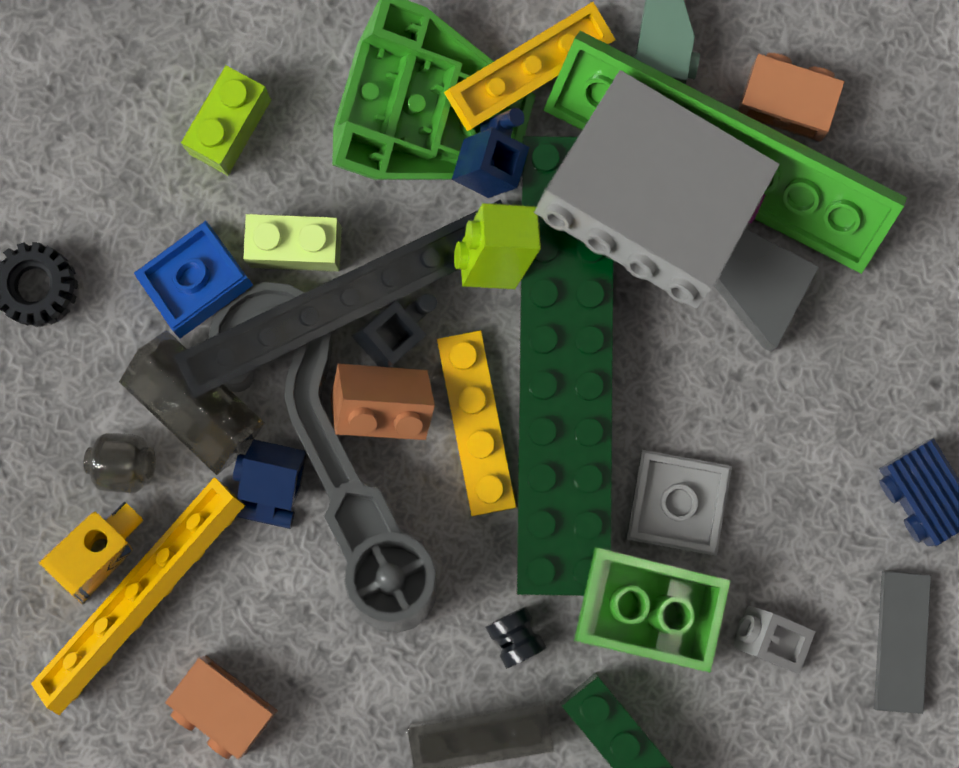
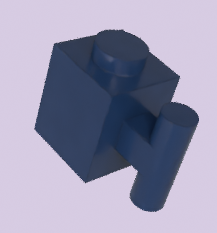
(492, 159)
(269, 482)

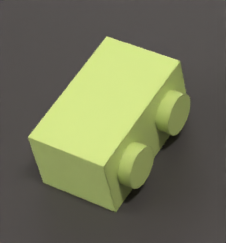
(292, 242)

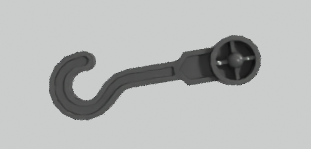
(386, 570)

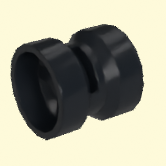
(516, 637)

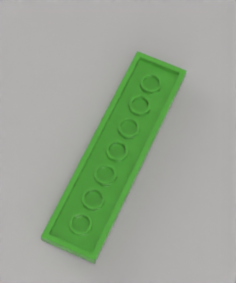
(809, 193)

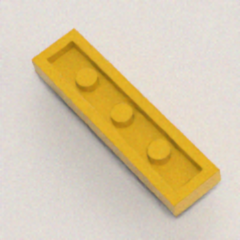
(523, 68)
(476, 423)

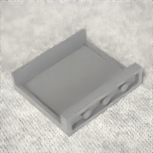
(657, 190)

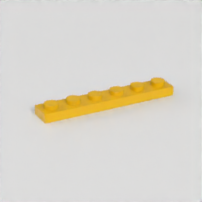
(136, 596)

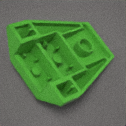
(394, 101)

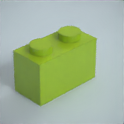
(226, 120)
(498, 246)

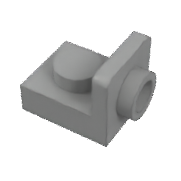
(773, 639)

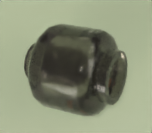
(120, 463)

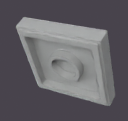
(679, 502)

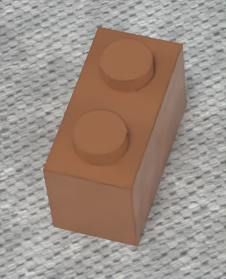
(791, 96)
(381, 402)
(220, 708)

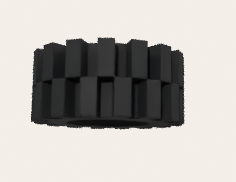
(61, 284)

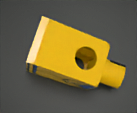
(81, 569)

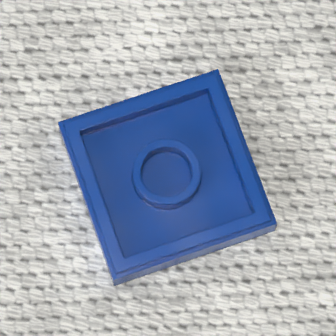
(193, 279)

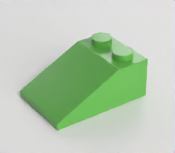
(652, 610)

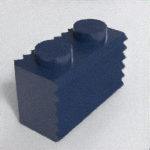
(926, 490)

